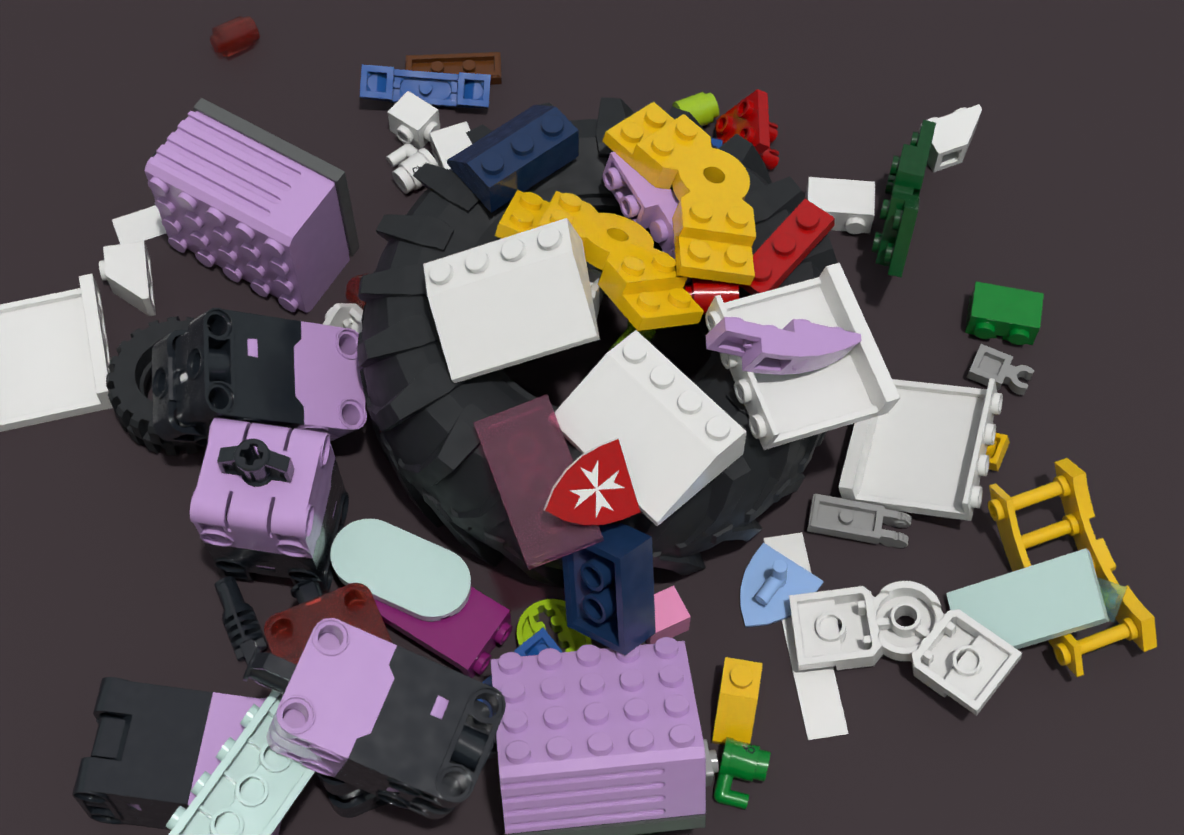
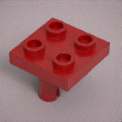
(752, 123)

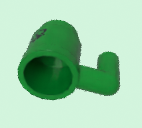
(741, 762)

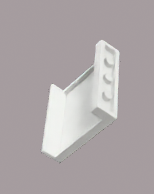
(53, 357)
(817, 400)
(924, 451)

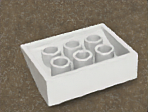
(512, 300)
(664, 422)

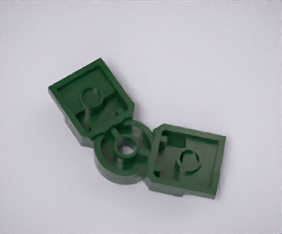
(902, 208)

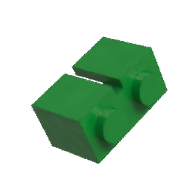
(1004, 313)

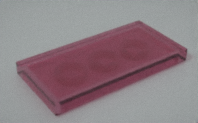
(526, 462)

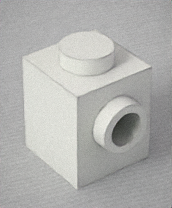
(413, 120)

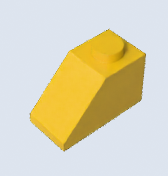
(737, 700)

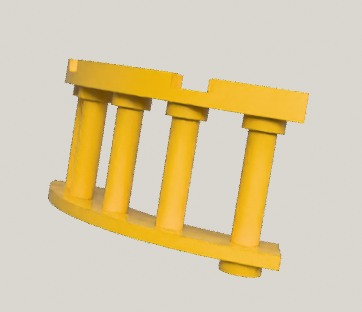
(1071, 485)

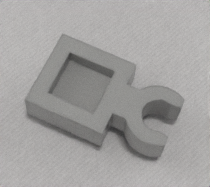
(996, 365)

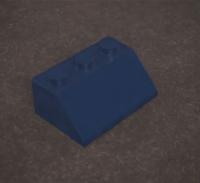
(517, 155)
(612, 588)

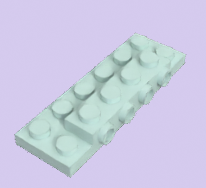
(249, 786)

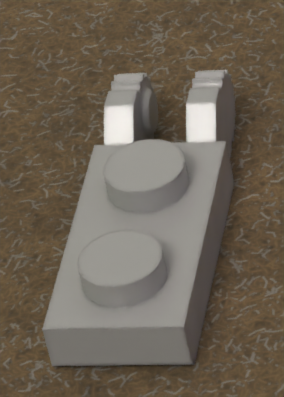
(857, 521)

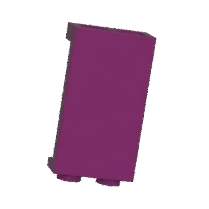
(459, 639)

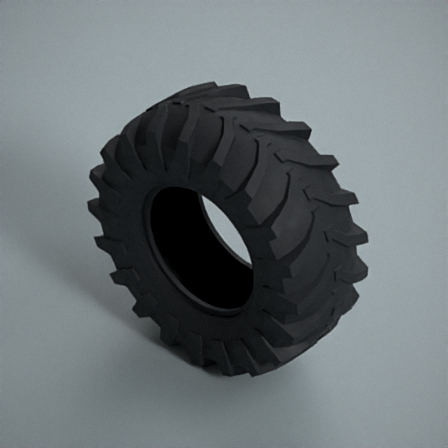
(430, 420)

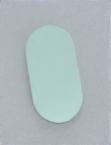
(401, 569)

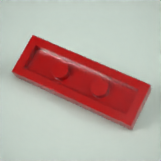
(788, 246)

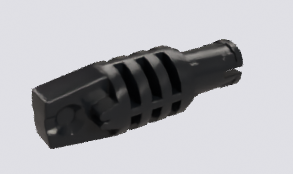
(239, 620)

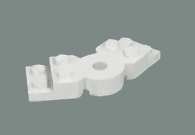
(946, 650)

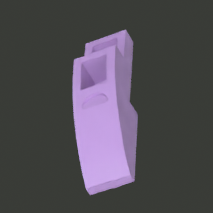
(642, 201)
(776, 351)

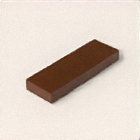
(477, 63)

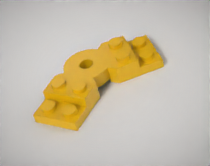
(711, 220)
(634, 273)

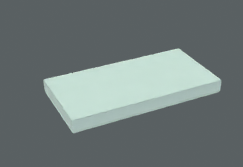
(1036, 600)

